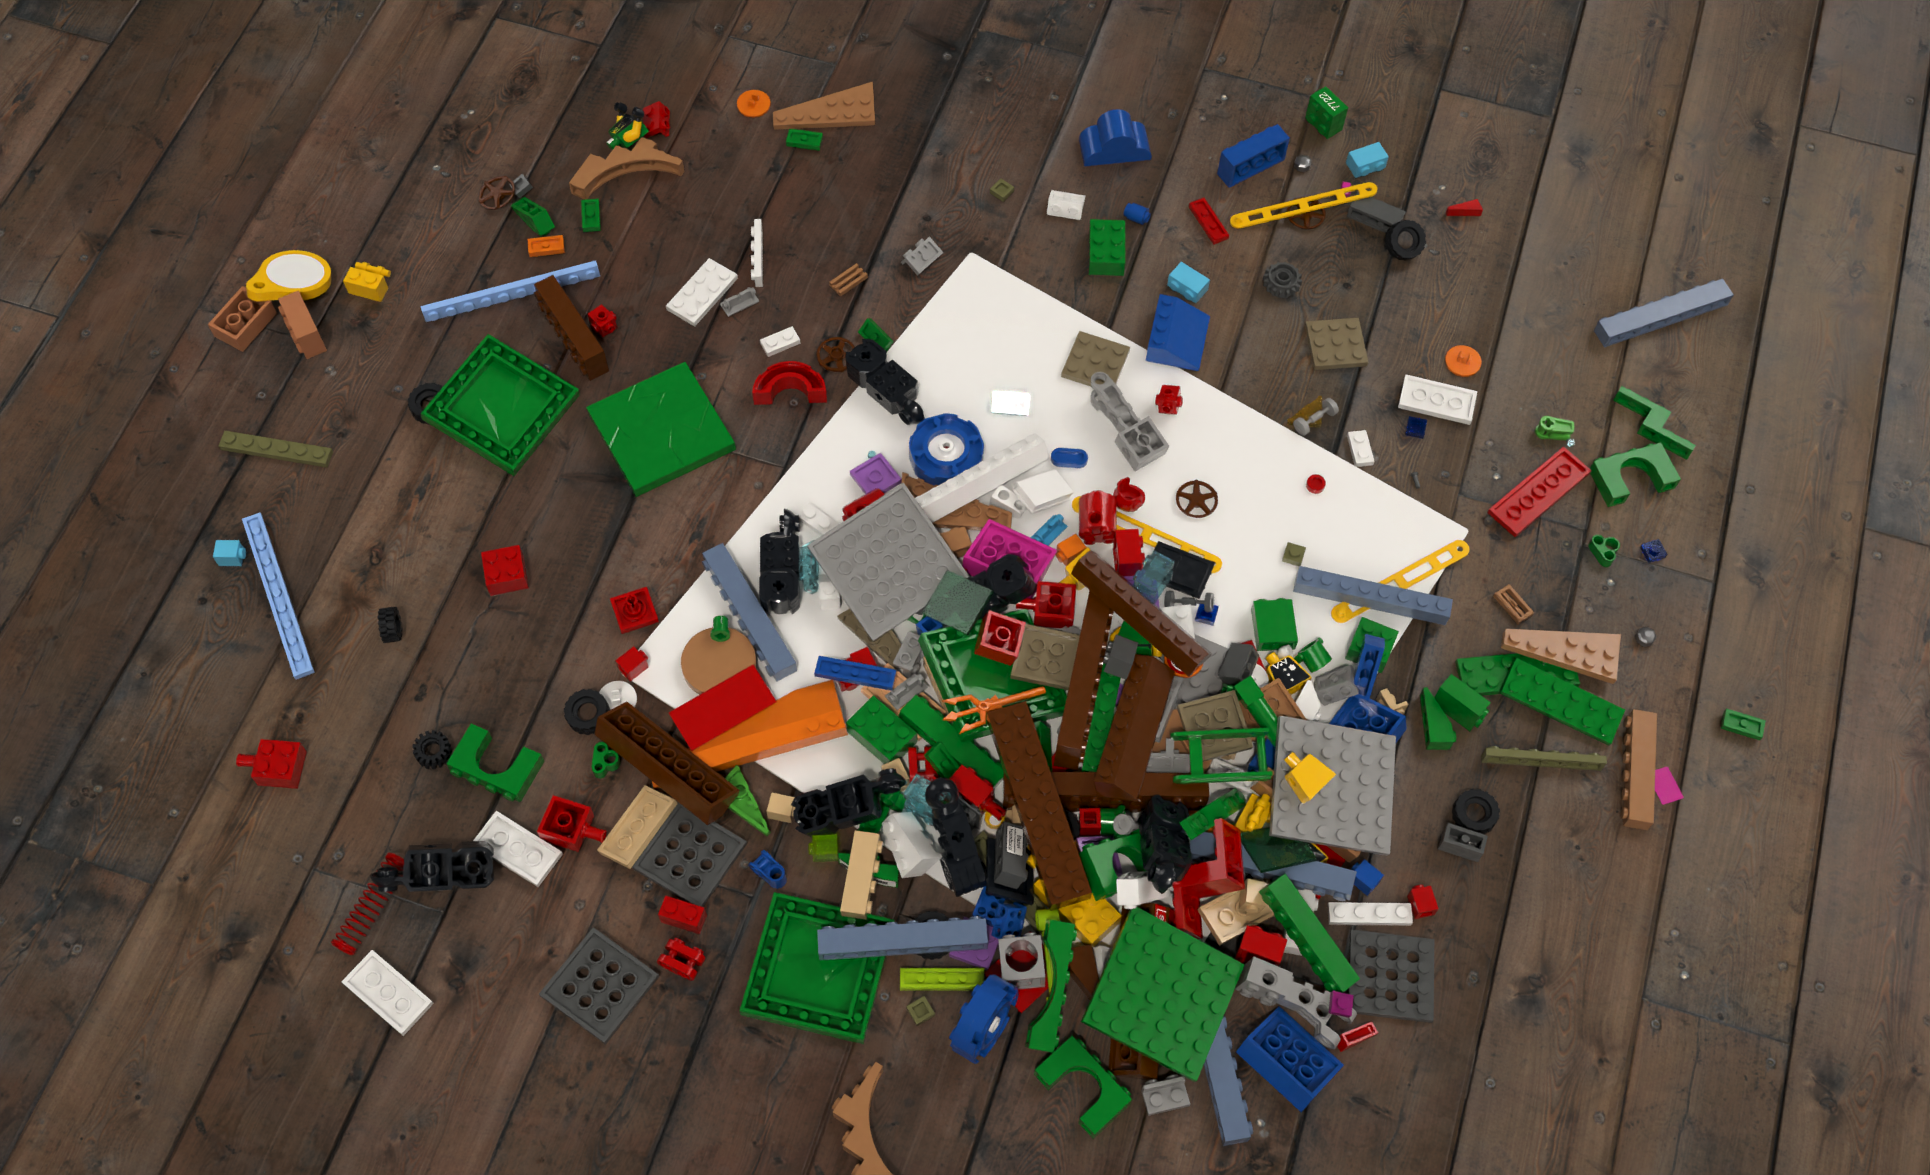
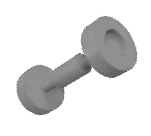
(1329, 407)
(1124, 824)

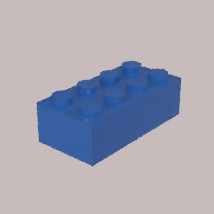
(1253, 155)

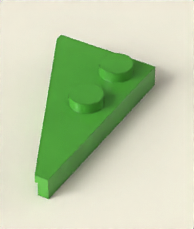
(745, 804)

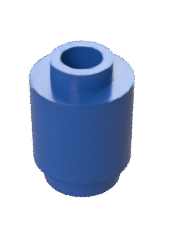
(1137, 213)

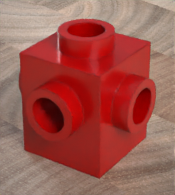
(602, 320)
(1169, 399)

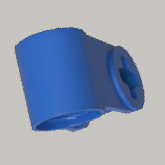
(766, 867)

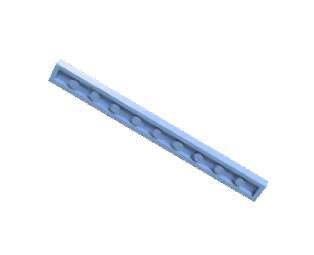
(506, 292)
(278, 596)

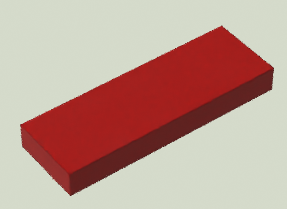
(1208, 221)

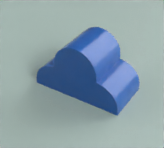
(1114, 140)

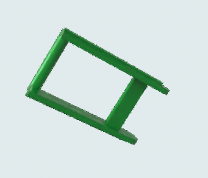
(1196, 759)

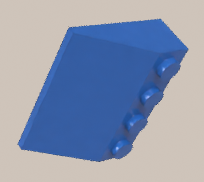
(1177, 334)
(1371, 717)
(1289, 1058)

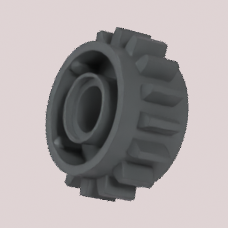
(1282, 280)

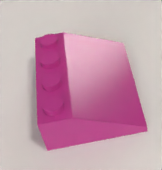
(997, 541)

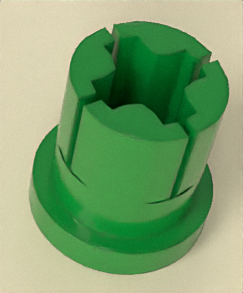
(720, 631)

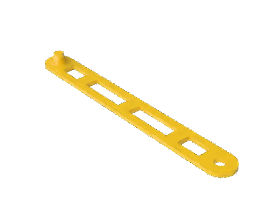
(1241, 220)
(1148, 530)
(1342, 613)

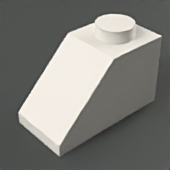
(828, 594)
(1309, 702)

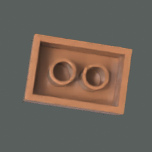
(241, 320)
(303, 328)

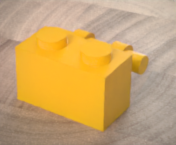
(367, 281)
(1255, 813)

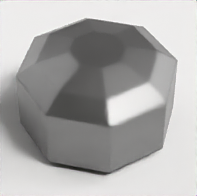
(1302, 163)
(1645, 636)

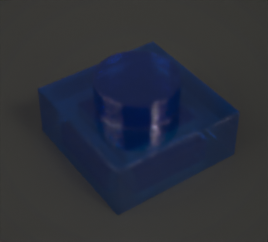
(1416, 427)
(1653, 551)
(1206, 617)

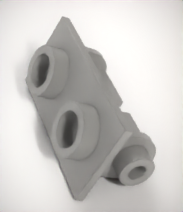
(739, 302)
(906, 691)

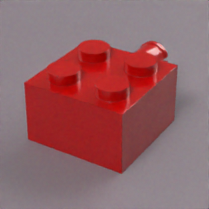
(1052, 604)
(275, 763)
(977, 792)
(568, 824)

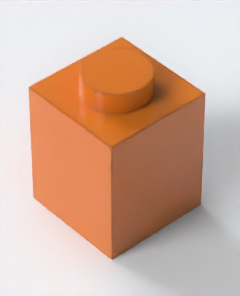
(1069, 549)

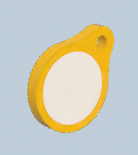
(288, 273)

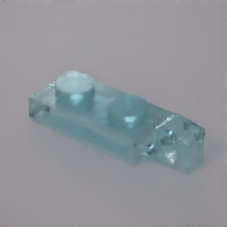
(808, 570)

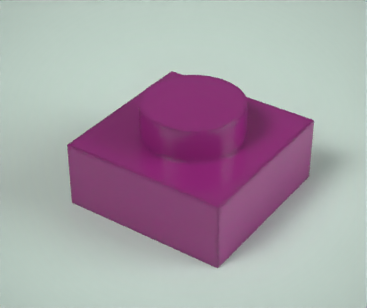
(1341, 1004)

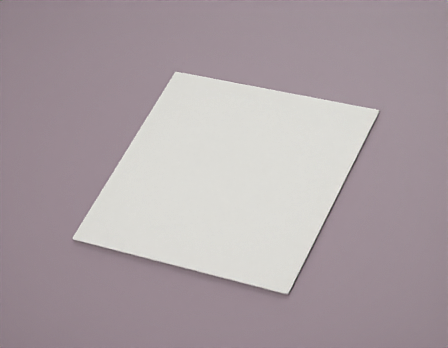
(1007, 336)

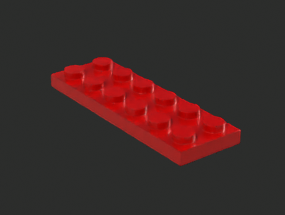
(1539, 491)

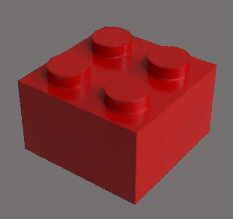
(1127, 552)
(504, 570)
(999, 638)
(1260, 945)

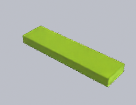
(940, 979)

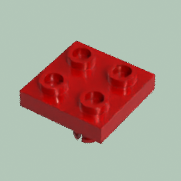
(634, 610)

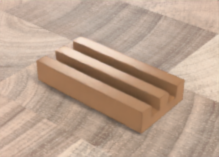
(846, 277)
(1511, 606)

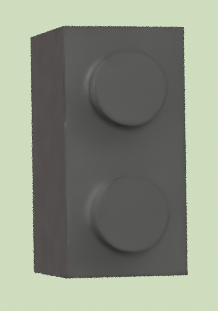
(1120, 656)
(1238, 663)
(1462, 842)

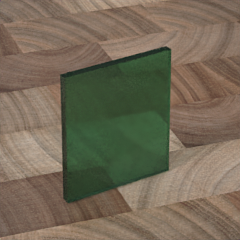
(957, 602)
(1275, 853)

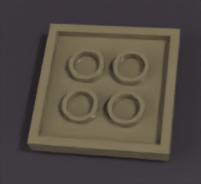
(1336, 343)
(1094, 355)
(1046, 657)
(1216, 713)

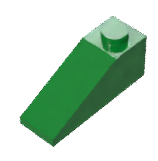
(533, 215)
(1436, 725)

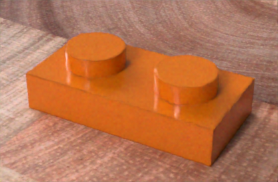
(546, 246)

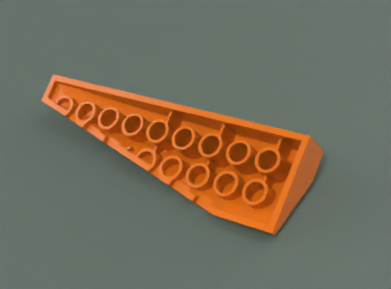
(791, 723)

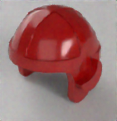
(1128, 496)

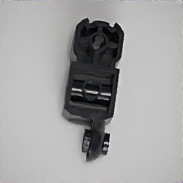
(884, 381)
(780, 567)
(1009, 583)
(844, 803)
(1163, 842)
(960, 860)
(440, 868)

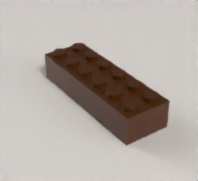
(571, 328)

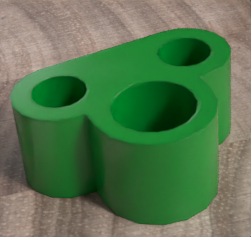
(1601, 552)
(599, 760)
(894, 801)

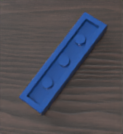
(855, 673)

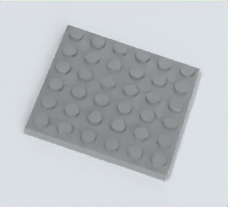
(886, 561)
(1354, 805)

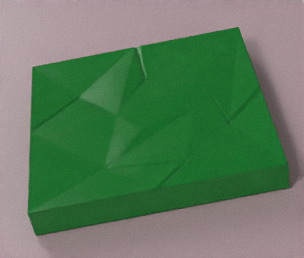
(500, 404)
(661, 429)
(964, 673)
(797, 988)

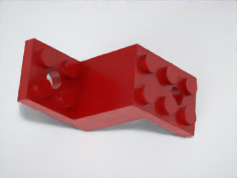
(1209, 879)

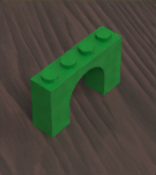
(1650, 459)
(511, 783)
(1099, 865)
(1073, 1057)

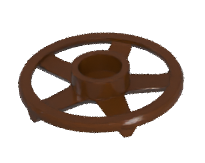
(496, 193)
(1306, 217)
(835, 354)
(1197, 499)

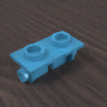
(1050, 530)

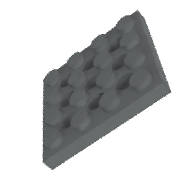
(692, 868)
(1423, 969)
(600, 999)

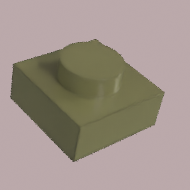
(1001, 190)
(1294, 554)
(920, 1011)

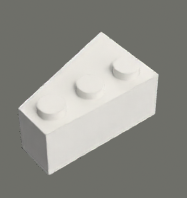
(909, 845)
(1135, 889)

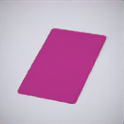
(1666, 786)

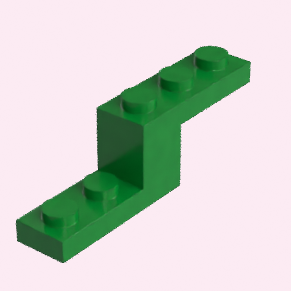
(1655, 420)
(1220, 808)

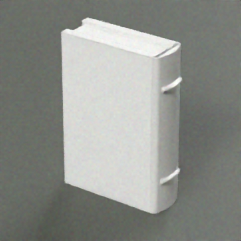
(1042, 491)

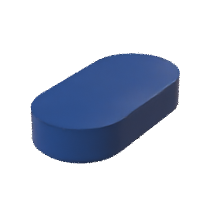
(1069, 458)

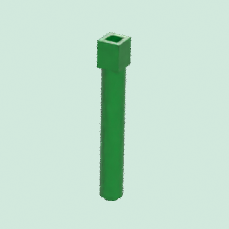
(1253, 700)

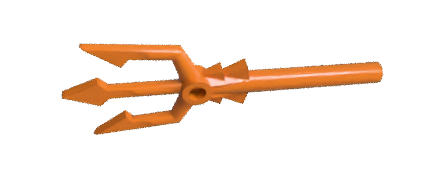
(988, 705)

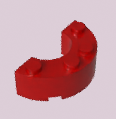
(786, 376)

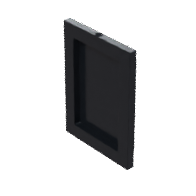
(1189, 570)
(1022, 894)

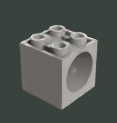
(1023, 980)

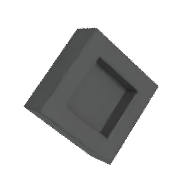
(522, 185)

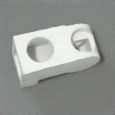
(1007, 500)

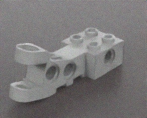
(1137, 438)
(1276, 985)

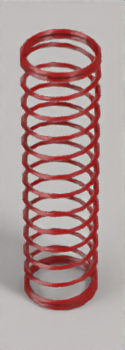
(343, 946)

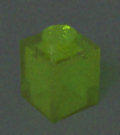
(824, 848)

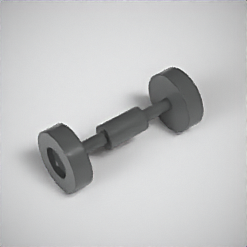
(1208, 602)

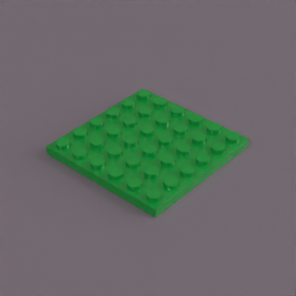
(1163, 993)

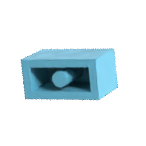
(1367, 160)
(1188, 282)

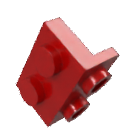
(656, 119)

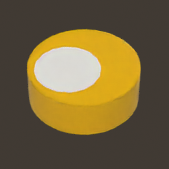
(992, 822)

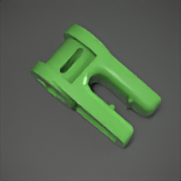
(1556, 428)

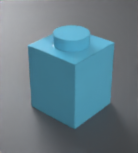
(229, 553)

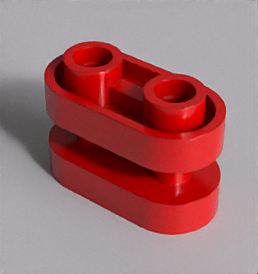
(913, 757)
(693, 956)

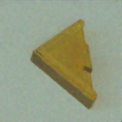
(1307, 411)

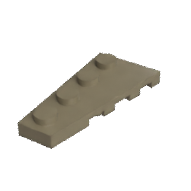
(885, 647)

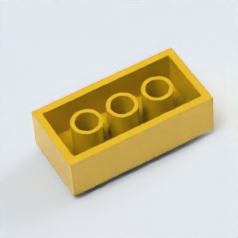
(1091, 917)

